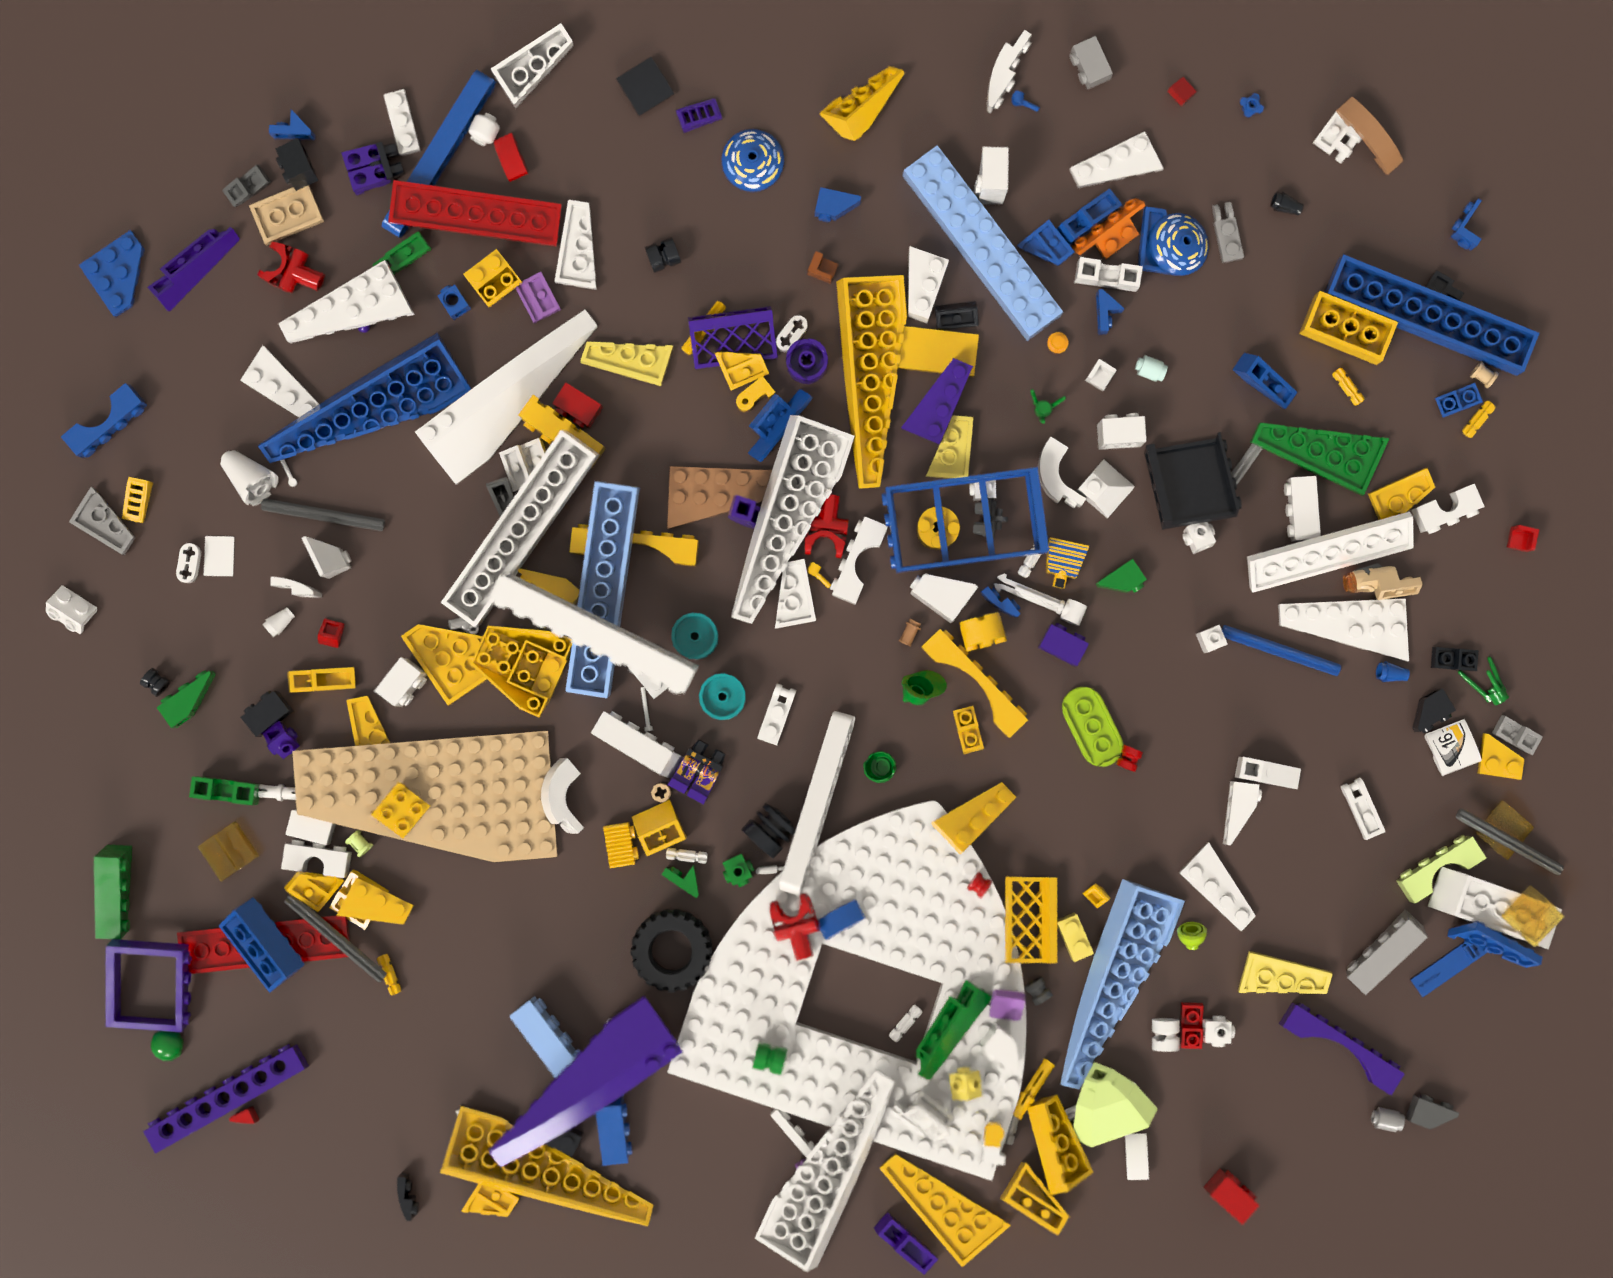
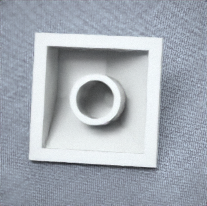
(1105, 488)
(327, 558)

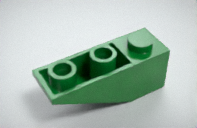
(185, 703)

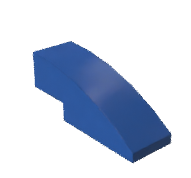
(1089, 216)

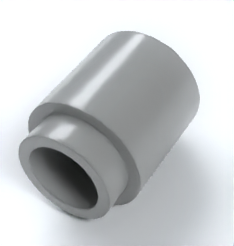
(1388, 1119)

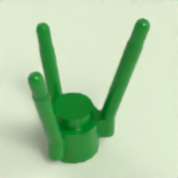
(1044, 408)
(1497, 691)

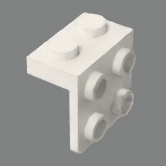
(930, 1116)

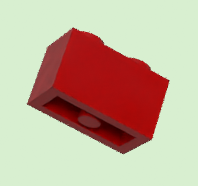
(577, 405)

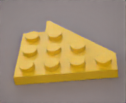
(446, 659)

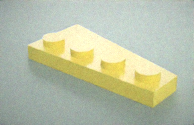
(634, 361)
(1272, 974)

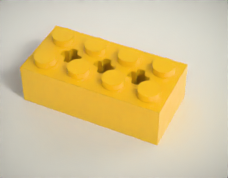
(1360, 321)

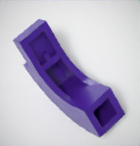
(744, 511)

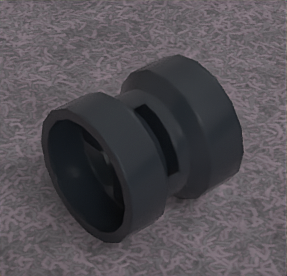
(154, 682)

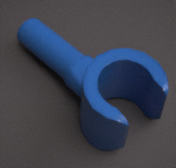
(1018, 100)

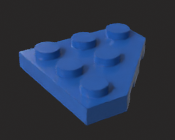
(116, 272)

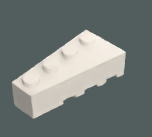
(529, 65)

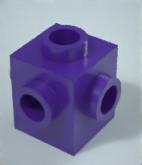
(281, 740)

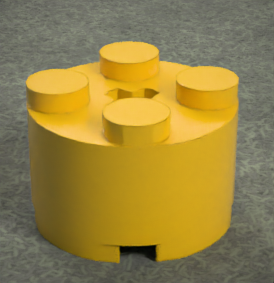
(926, 525)
(982, 631)

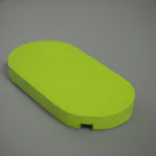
(1092, 726)

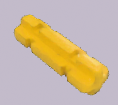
(1348, 386)
(1478, 419)
(390, 978)

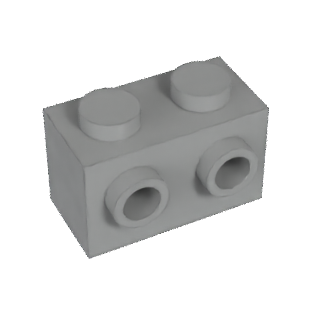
(1090, 63)

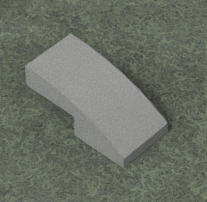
(1517, 735)

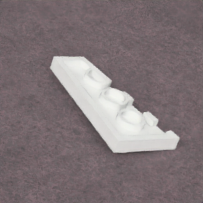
(1121, 161)
(576, 250)
(276, 383)
(1213, 881)

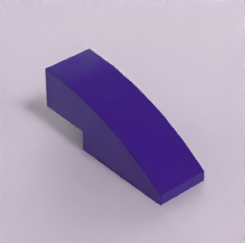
(905, 1243)

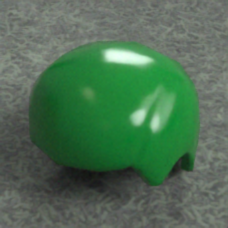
(879, 767)
(167, 1045)

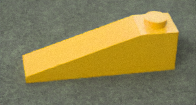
(858, 110)

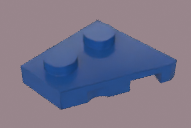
(1047, 244)

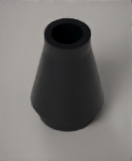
(1284, 203)

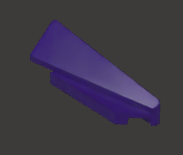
(191, 266)

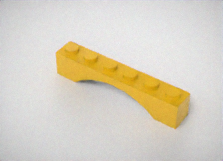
(680, 550)
(1005, 714)

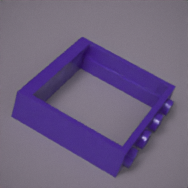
(113, 984)

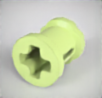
(359, 843)

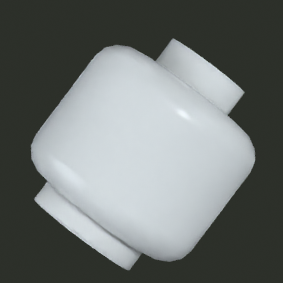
(484, 129)

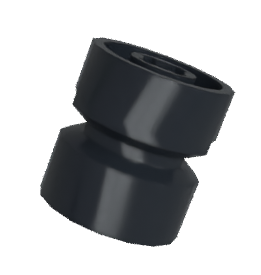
(663, 254)

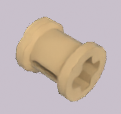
(1484, 375)
(663, 786)

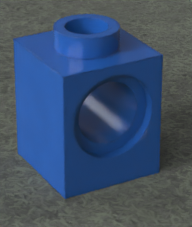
(460, 307)

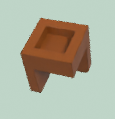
(822, 268)

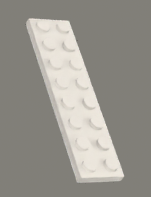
(1330, 552)

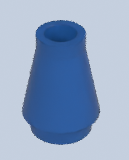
(1389, 672)

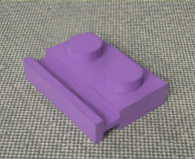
(537, 297)

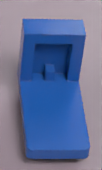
(1463, 236)

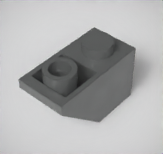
(1429, 1114)

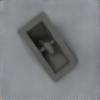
(501, 494)

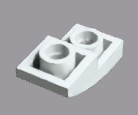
(1136, 1157)

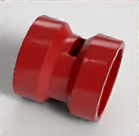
(1130, 753)

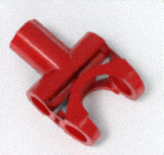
(292, 270)
(827, 526)
(795, 927)

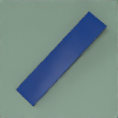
(1446, 967)

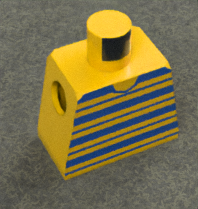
(1064, 560)

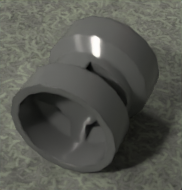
(1038, 991)

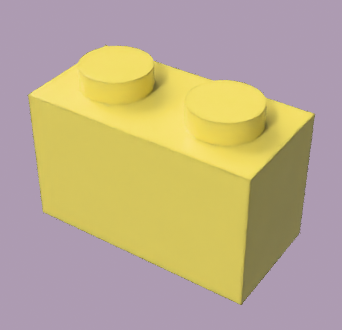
(1074, 937)

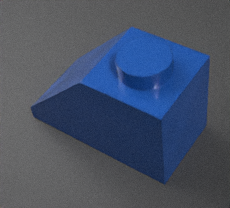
(835, 204)

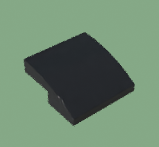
(645, 86)

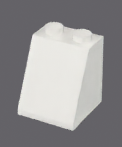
(942, 594)

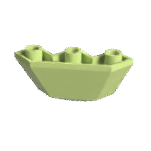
(1110, 1107)

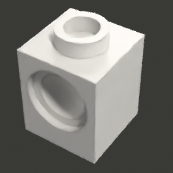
(1211, 639)

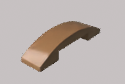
(1372, 133)

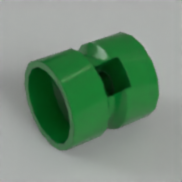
(769, 1058)

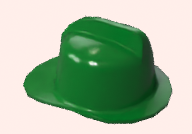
(922, 686)

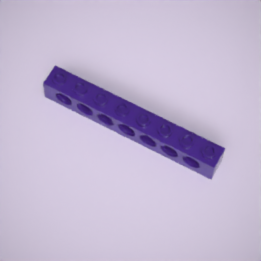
(160, 1138)

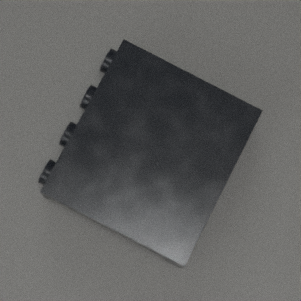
(1192, 482)

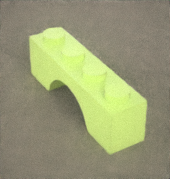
(1418, 882)

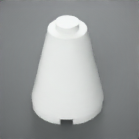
(248, 477)

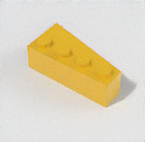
(549, 424)

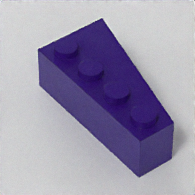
(936, 408)

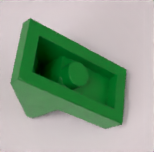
(688, 883)

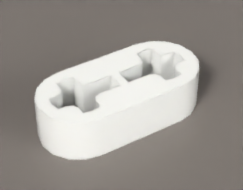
(788, 330)
(193, 564)

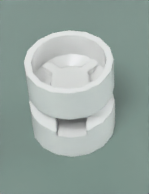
(1165, 1034)

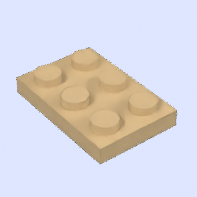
(286, 214)

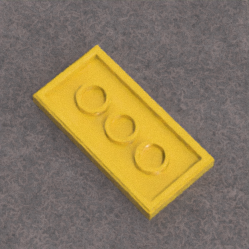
(934, 349)

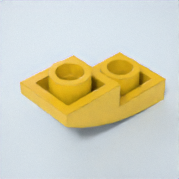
(968, 730)

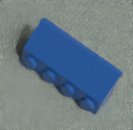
(261, 944)

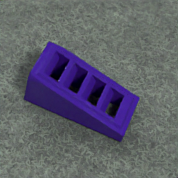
(696, 108)

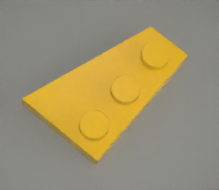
(1401, 494)

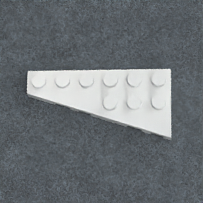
(356, 304)
(1361, 624)

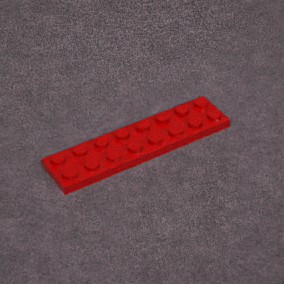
(474, 213)
(214, 951)

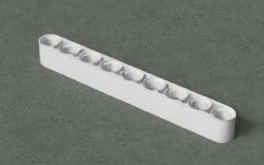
(817, 803)

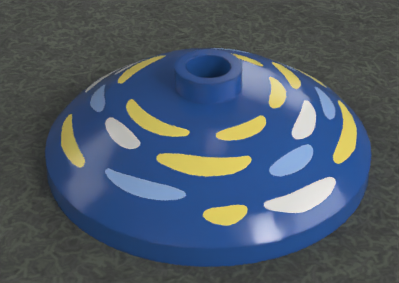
(756, 173)
(1169, 247)

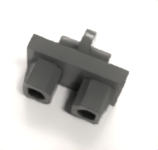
(995, 516)

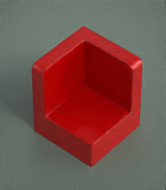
(1523, 538)

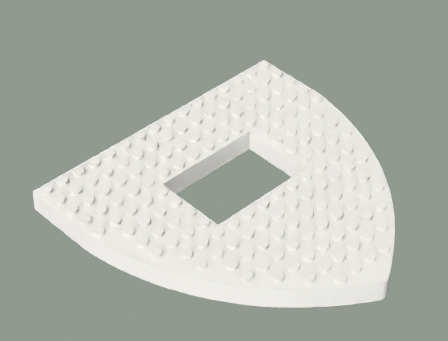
(915, 921)

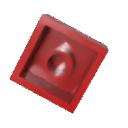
(1235, 1199)

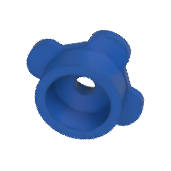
(1247, 109)

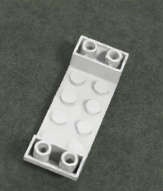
(1476, 901)

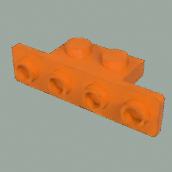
(1113, 232)

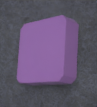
(1007, 1005)

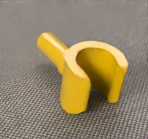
(814, 569)

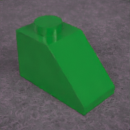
(1124, 579)

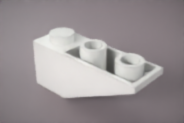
(1267, 772)

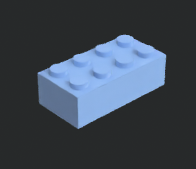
(545, 1035)

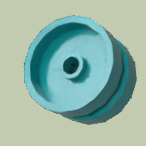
(683, 631)
(722, 684)

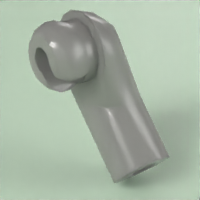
(460, 623)

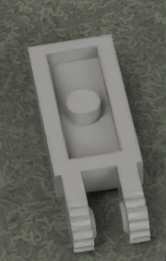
(1227, 234)

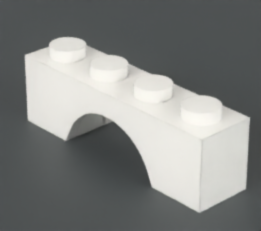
(869, 535)

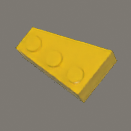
(1032, 1199)

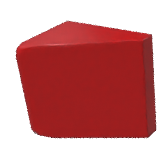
(1181, 91)
(330, 633)
(245, 1116)

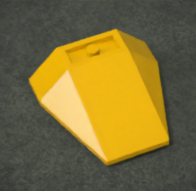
(523, 664)

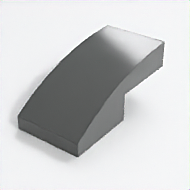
(247, 186)

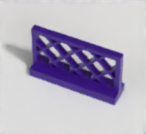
(731, 319)

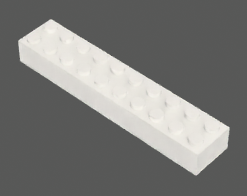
(521, 526)
(593, 632)

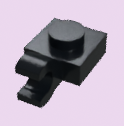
(1443, 285)

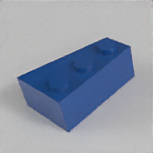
(614, 1133)

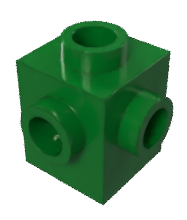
(738, 862)

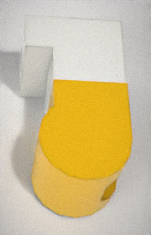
(991, 1144)

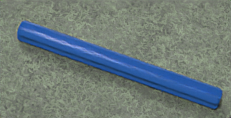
(1281, 650)

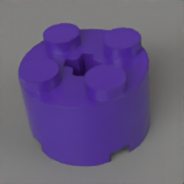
(807, 349)

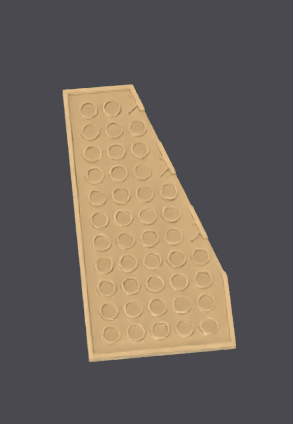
(477, 788)

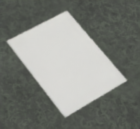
(218, 556)

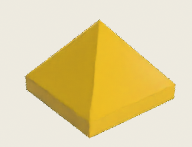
(1096, 895)

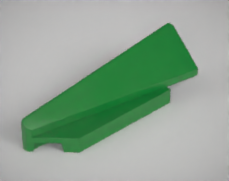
(950, 1027)

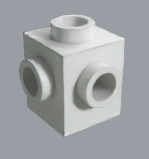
(1199, 536)
(1211, 1027)

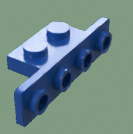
(772, 422)

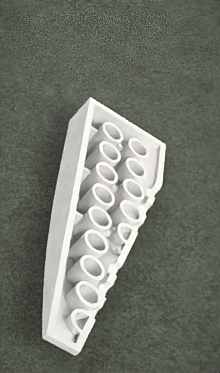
(482, 419)
(800, 482)
(816, 1195)

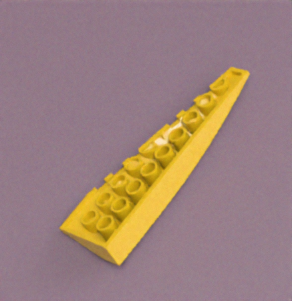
(871, 340)
(539, 1174)

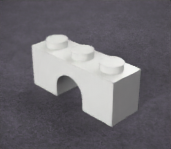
(1120, 277)
(1465, 502)
(335, 860)

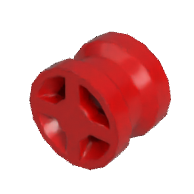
(979, 885)

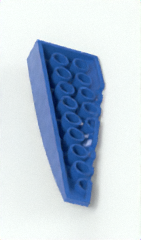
(400, 390)

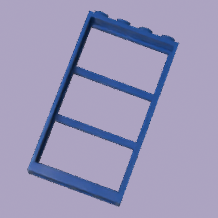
(1035, 508)

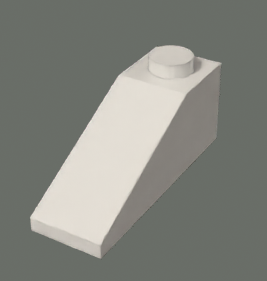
(1240, 806)

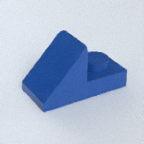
(296, 129)
(1105, 306)

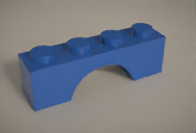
(124, 405)

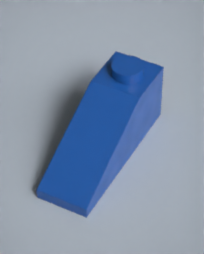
(1264, 379)

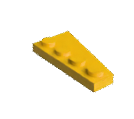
(365, 722)
(969, 820)

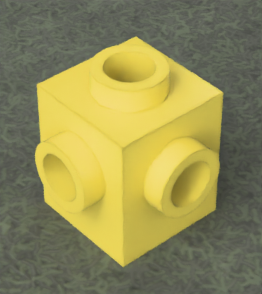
(965, 1084)

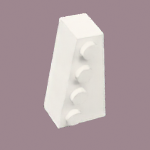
(637, 745)

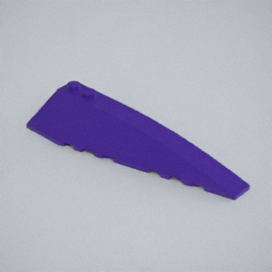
(613, 1063)

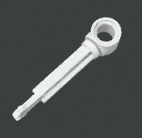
(1071, 610)

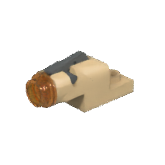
(1382, 581)

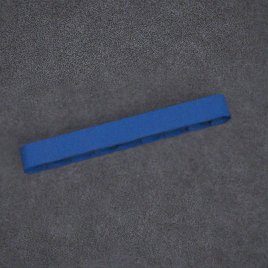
(448, 137)

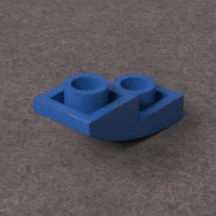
(1459, 400)
(1008, 607)
(841, 919)

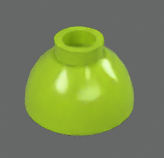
(1192, 934)

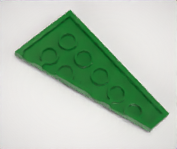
(1330, 454)

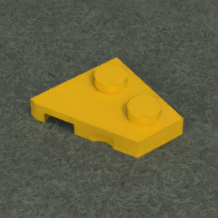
(741, 367)

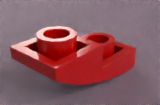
(510, 157)
(1191, 1025)

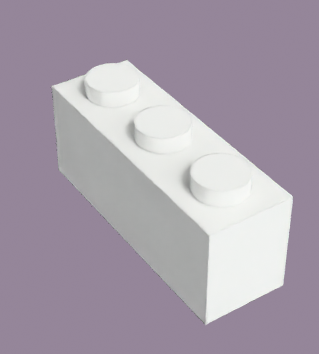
(1302, 508)

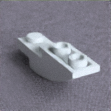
(1002, 76)

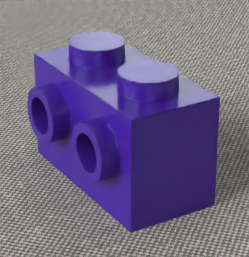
(1063, 644)

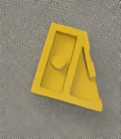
(1499, 759)
(313, 888)
(491, 1201)

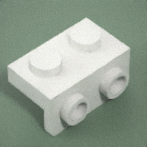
(70, 609)

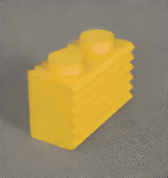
(620, 844)

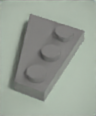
(102, 523)

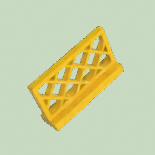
(1045, 920)

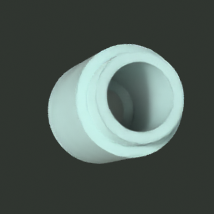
(1151, 368)

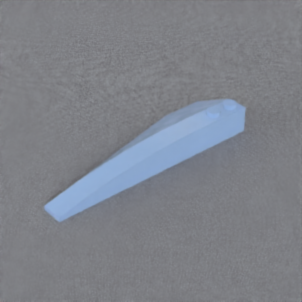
(1129, 945)

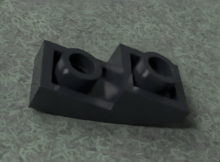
(1454, 659)
(407, 1202)

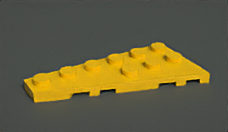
(954, 1219)

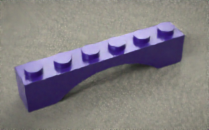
(1378, 1072)

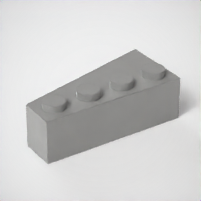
(1386, 952)

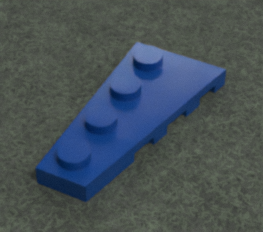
(1495, 943)

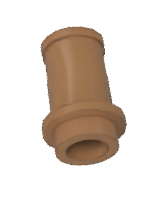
(910, 632)

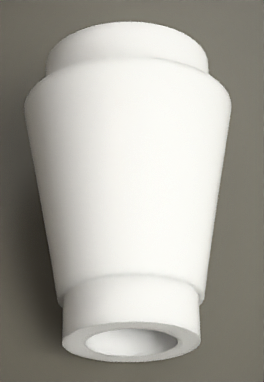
(277, 623)

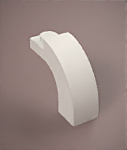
(1049, 474)
(554, 795)

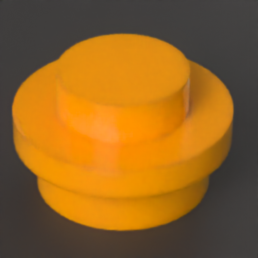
(1057, 342)

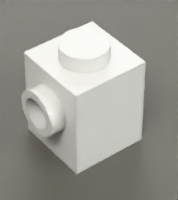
(975, 490)

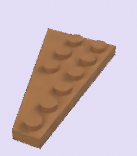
(709, 492)

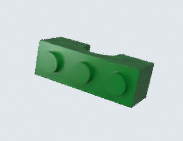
(224, 790)

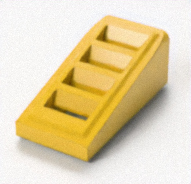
(130, 490)

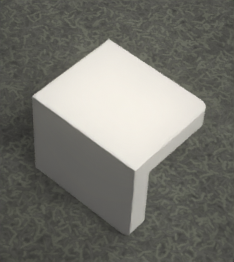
(1100, 375)

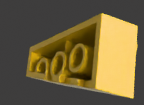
(1058, 1145)

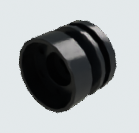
(769, 830)

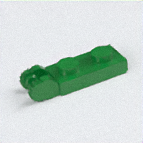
(406, 252)

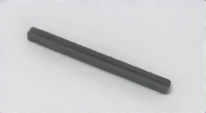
(323, 514)
(1509, 841)
(336, 938)

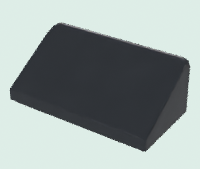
(956, 315)

